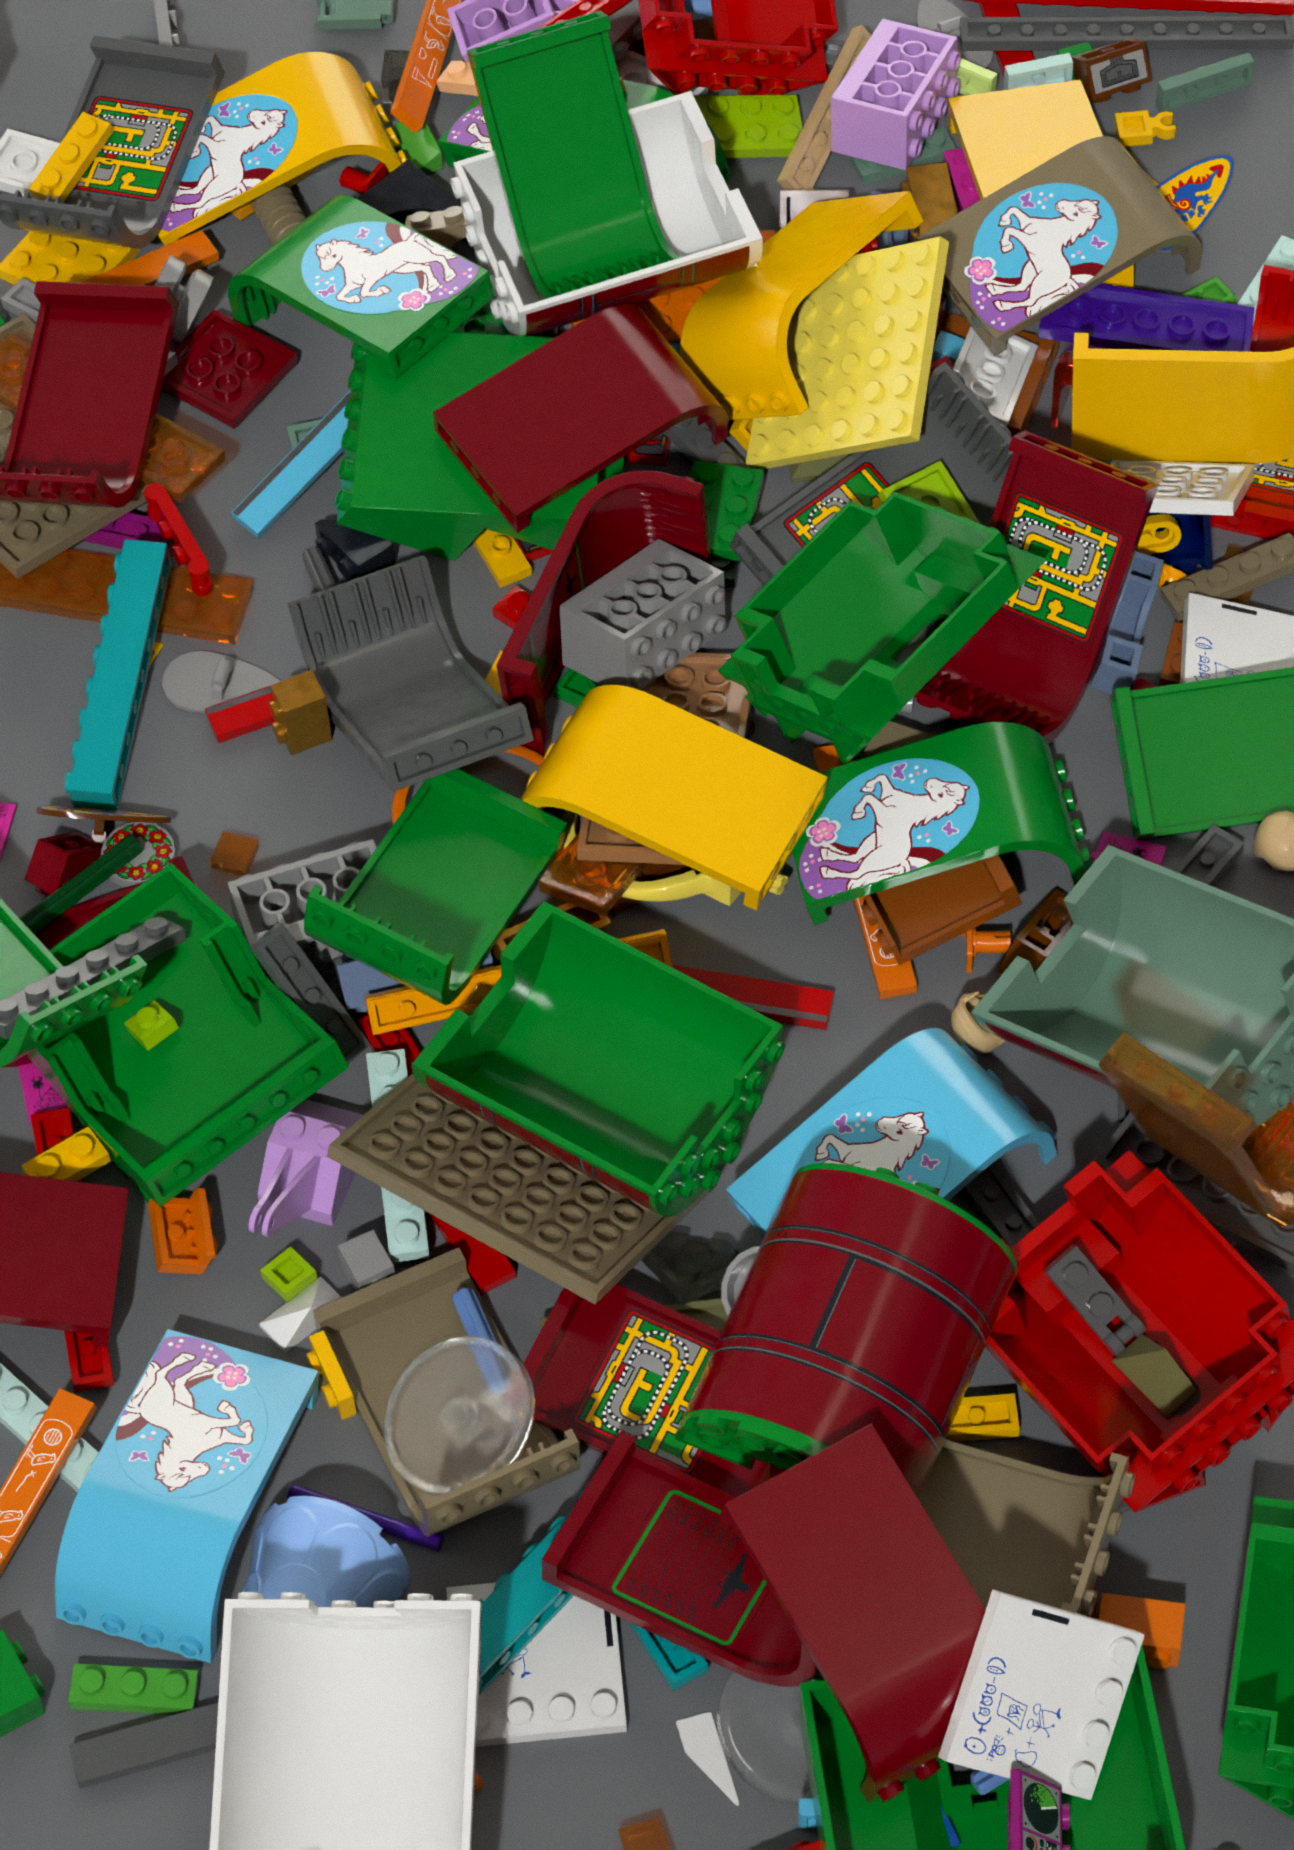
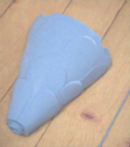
(324, 1553)

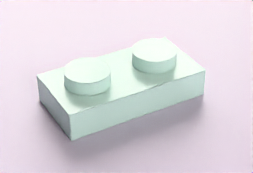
(1039, 72)

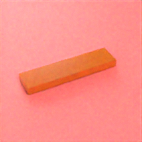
(144, 270)

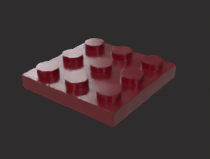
(227, 368)

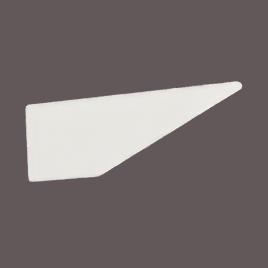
(704, 1748)

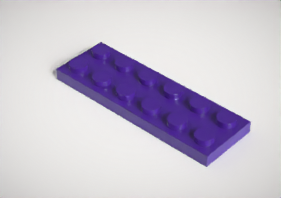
(1150, 321)

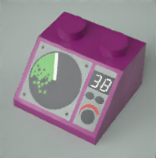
(1035, 1813)

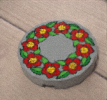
(156, 851)

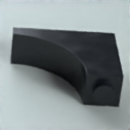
(408, 192)

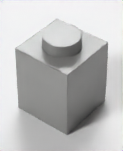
(365, 1260)

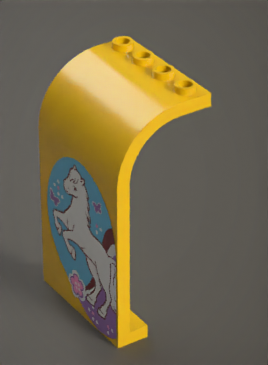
(275, 130)

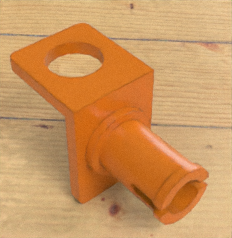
(985, 943)

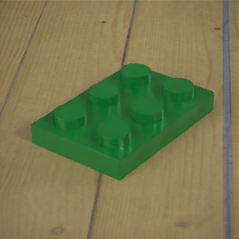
(730, 501)

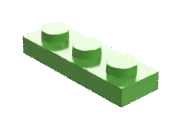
(133, 1689)

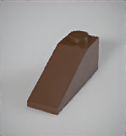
(1040, 933)

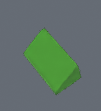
(419, 147)

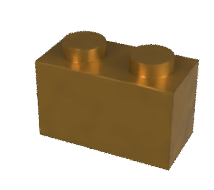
(300, 713)

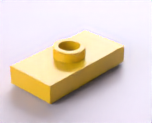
(502, 557)

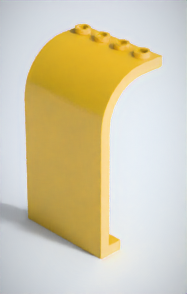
(1021, 129)
(742, 323)
(1182, 404)
(679, 787)

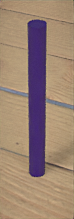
(390, 1525)

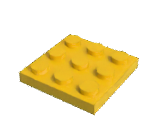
(61, 259)

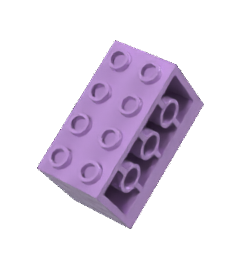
(894, 94)

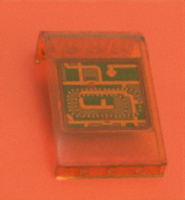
(1207, 1130)

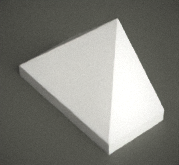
(296, 1318)

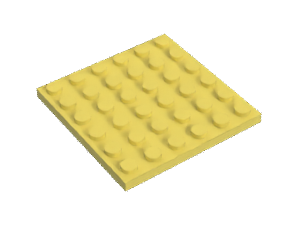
(859, 357)

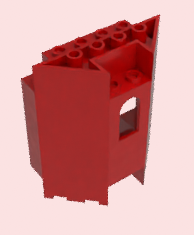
(757, 47)
(1193, 1300)

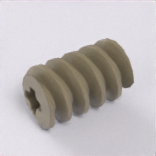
(277, 212)

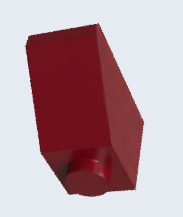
(59, 859)

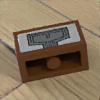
(1112, 69)

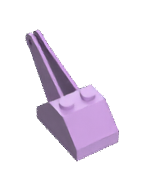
(493, 20)
(296, 1170)

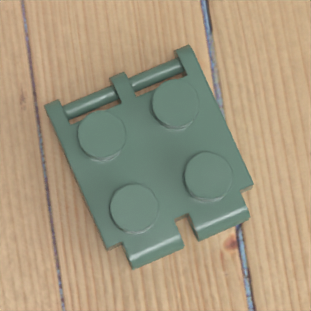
(354, 14)

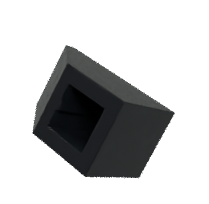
(353, 550)

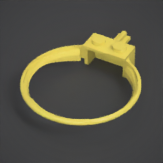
(678, 886)

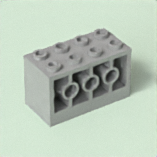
(643, 617)
(282, 896)

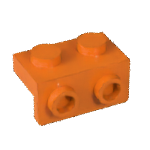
(183, 1234)

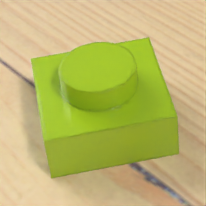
(151, 1025)
(288, 1274)

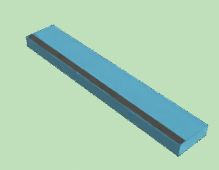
(294, 473)

